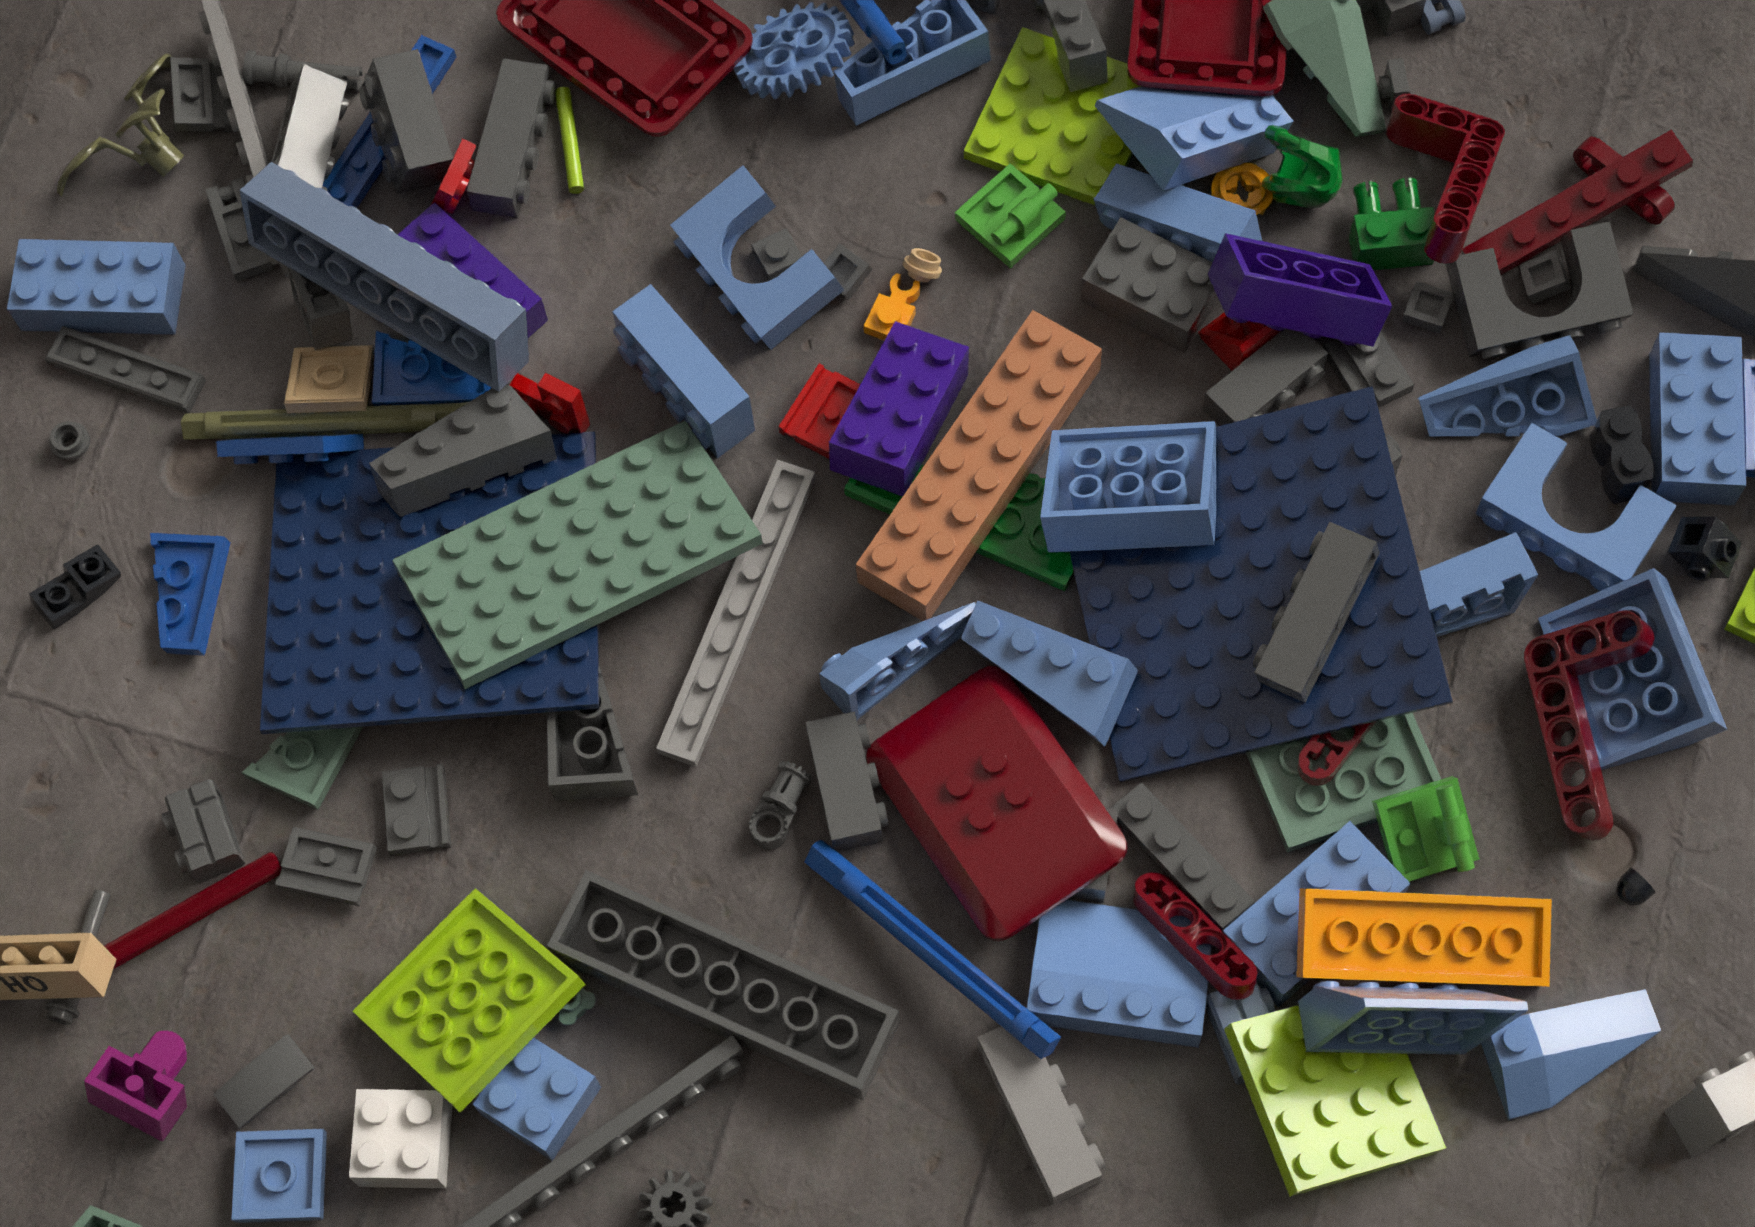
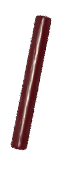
(194, 908)

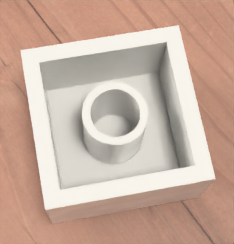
(400, 1139)

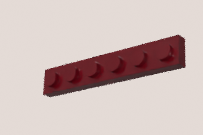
(1585, 202)

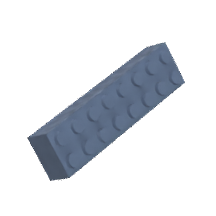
(386, 276)

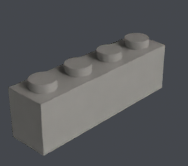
(1042, 1116)

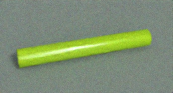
(569, 140)

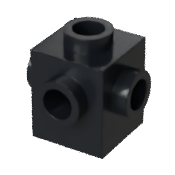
(1704, 547)

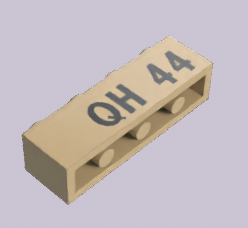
(53, 966)

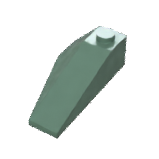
(1336, 52)

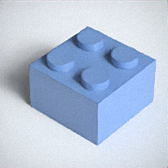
(538, 1097)

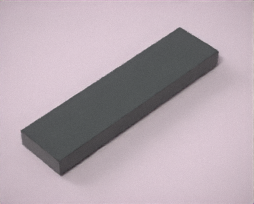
(125, 369)

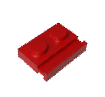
(819, 409)

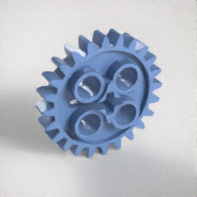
(795, 50)

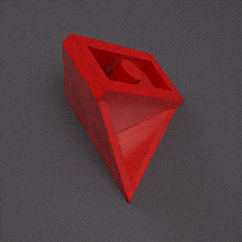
(1234, 340)

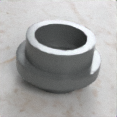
(62, 433)

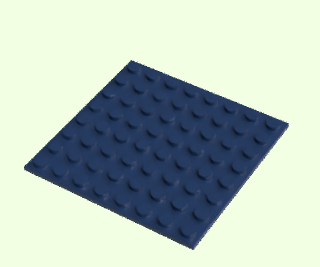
(1204, 610)
(347, 633)

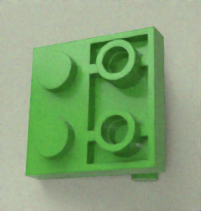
(1011, 215)
(1427, 829)

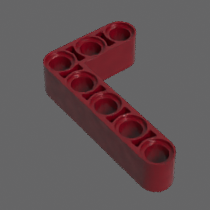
(1456, 137)
(1572, 712)

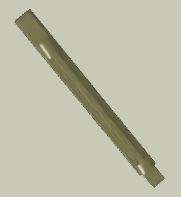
(283, 424)

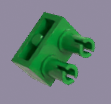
(1390, 237)

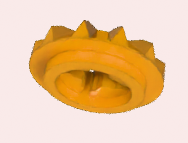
(1251, 178)

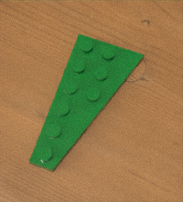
(1013, 541)

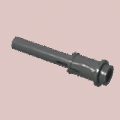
(64, 1009)

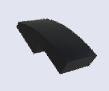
(78, 587)

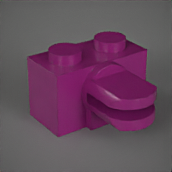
(142, 1086)

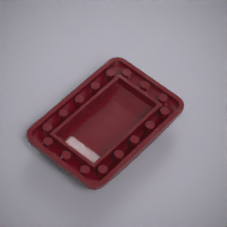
(1205, 47)
(633, 55)
(996, 803)

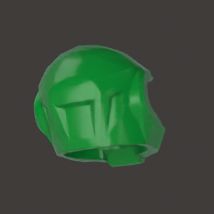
(1308, 170)

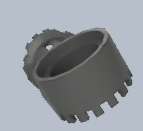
(779, 803)

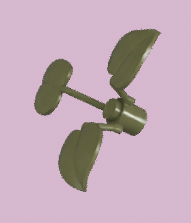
(155, 147)

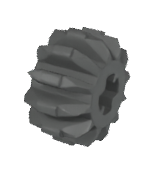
(668, 1194)

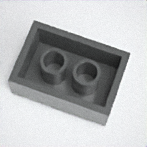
(405, 121)
(1150, 285)

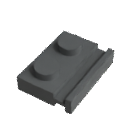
(197, 96)
(1370, 366)
(416, 809)
(326, 866)

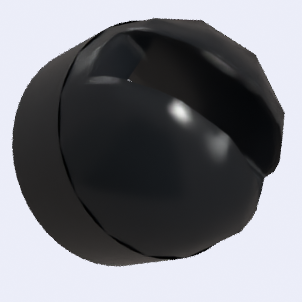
(1633, 888)

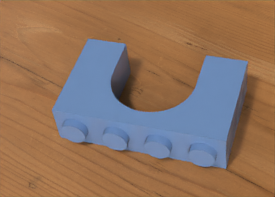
(770, 307)
(1602, 557)

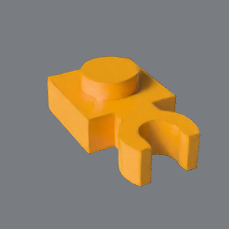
(891, 309)

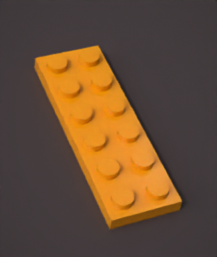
(1423, 937)

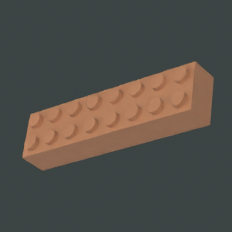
(978, 466)

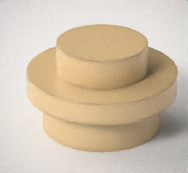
(922, 265)

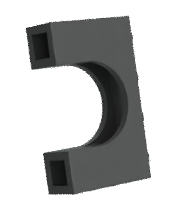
(1492, 321)

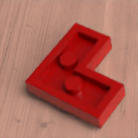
(456, 178)
(554, 401)

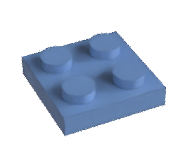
(279, 1175)

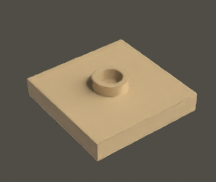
(329, 379)

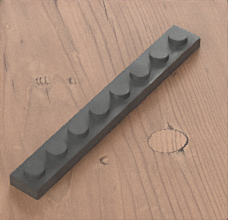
(612, 1137)

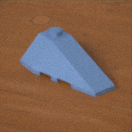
(1532, 386)
(880, 666)
(1562, 1048)

